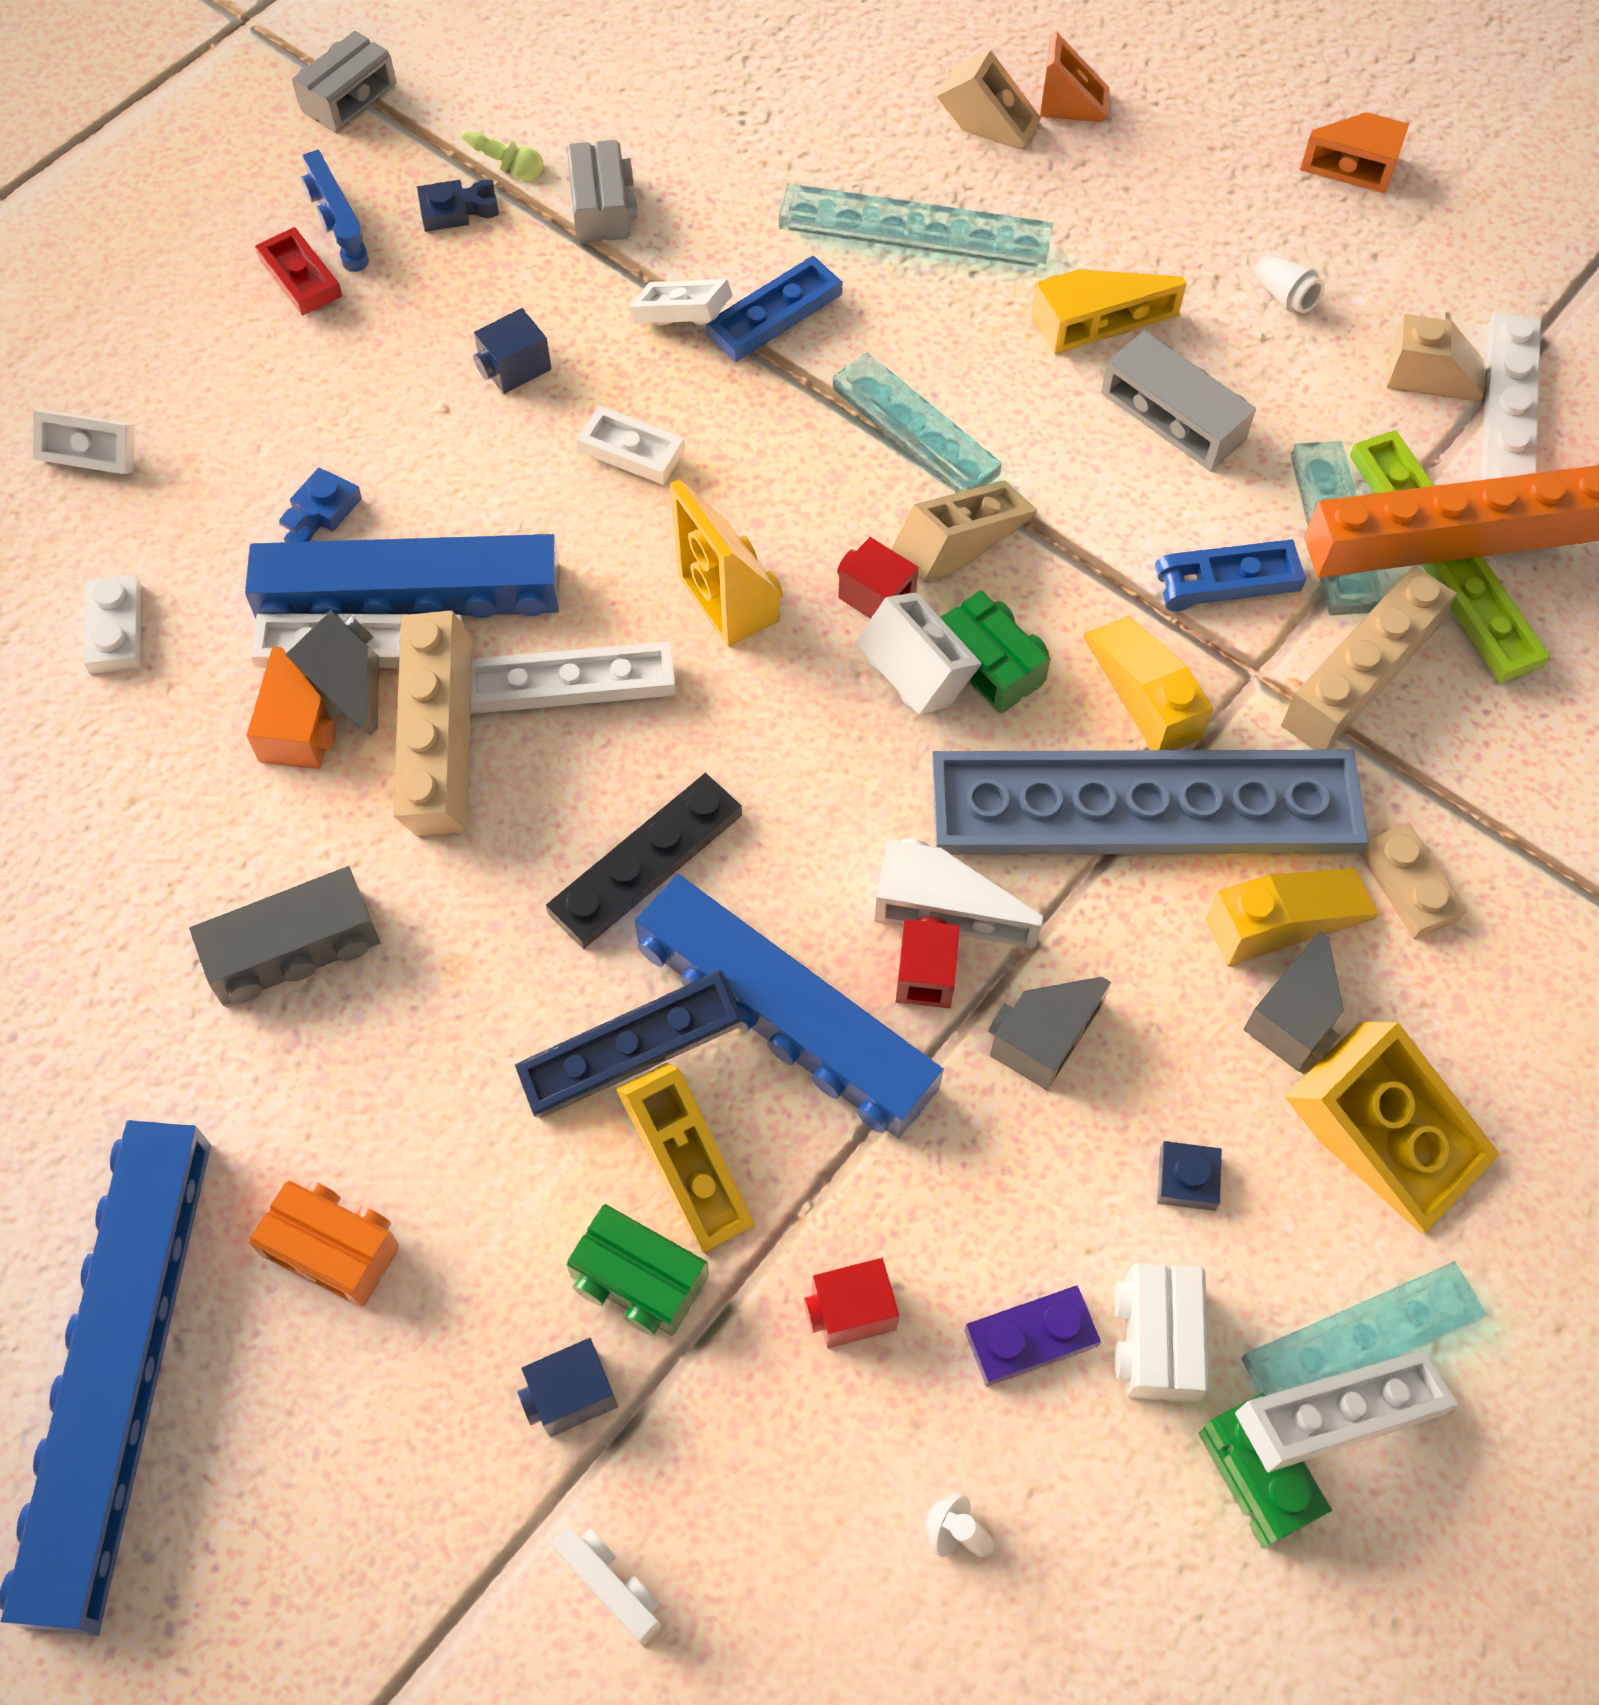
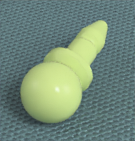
(522, 162)

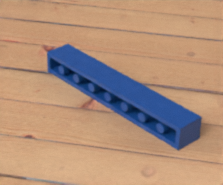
(107, 1383)

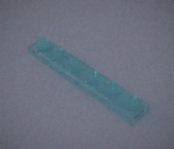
(915, 225)

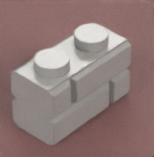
(344, 81)
(599, 191)

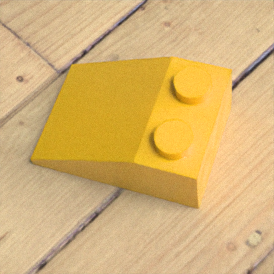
(721, 569)
(1393, 1122)

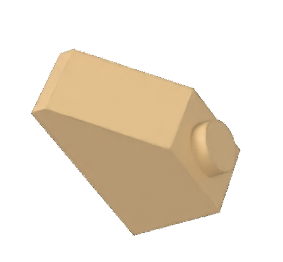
(989, 102)
(1435, 360)

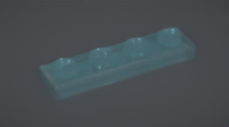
(916, 424)
(1321, 475)
(1368, 1332)

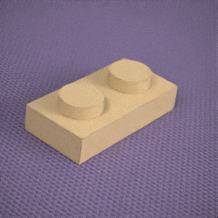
(1412, 881)

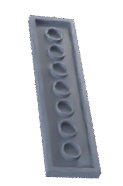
(1147, 802)

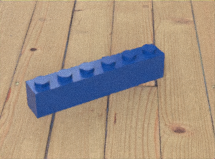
(406, 576)
(791, 1008)

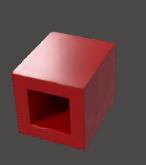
(874, 574)
(927, 962)
(852, 1303)

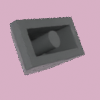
(342, 667)
(1301, 1007)
(1046, 1027)

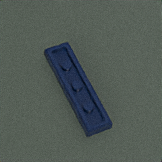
(629, 1044)

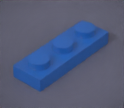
(774, 308)

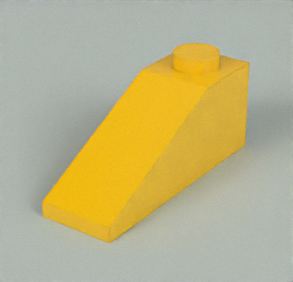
(1101, 304)
(1151, 684)
(1286, 911)
(685, 1155)

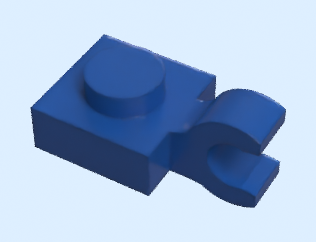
(319, 502)

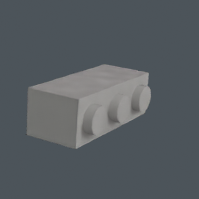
(1177, 400)

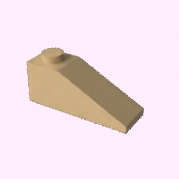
(959, 527)

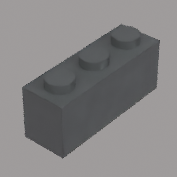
(284, 936)

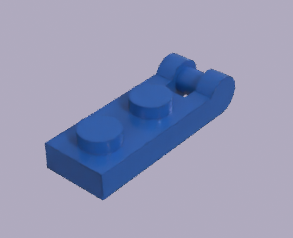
(334, 211)
(1230, 573)

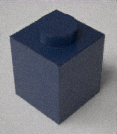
(511, 351)
(566, 1388)

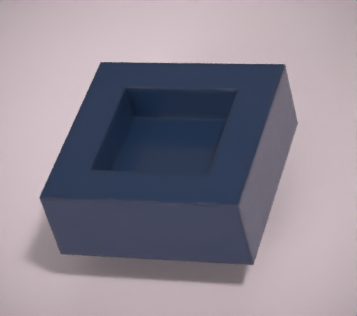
(1189, 1175)

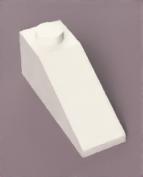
(933, 883)

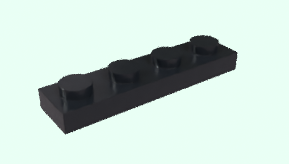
(644, 860)

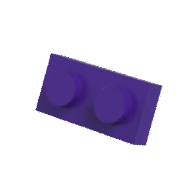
(1032, 1335)

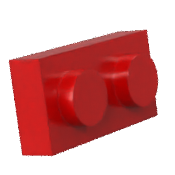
(298, 271)

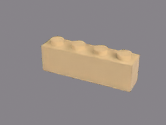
(1367, 659)
(433, 724)

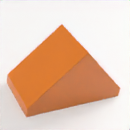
(1072, 86)

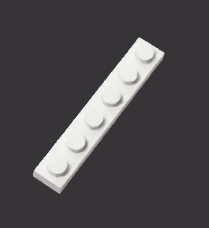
(1511, 396)

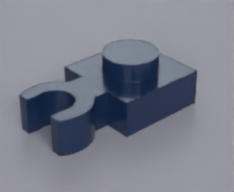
(448, 205)

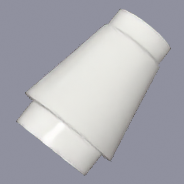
(1292, 284)

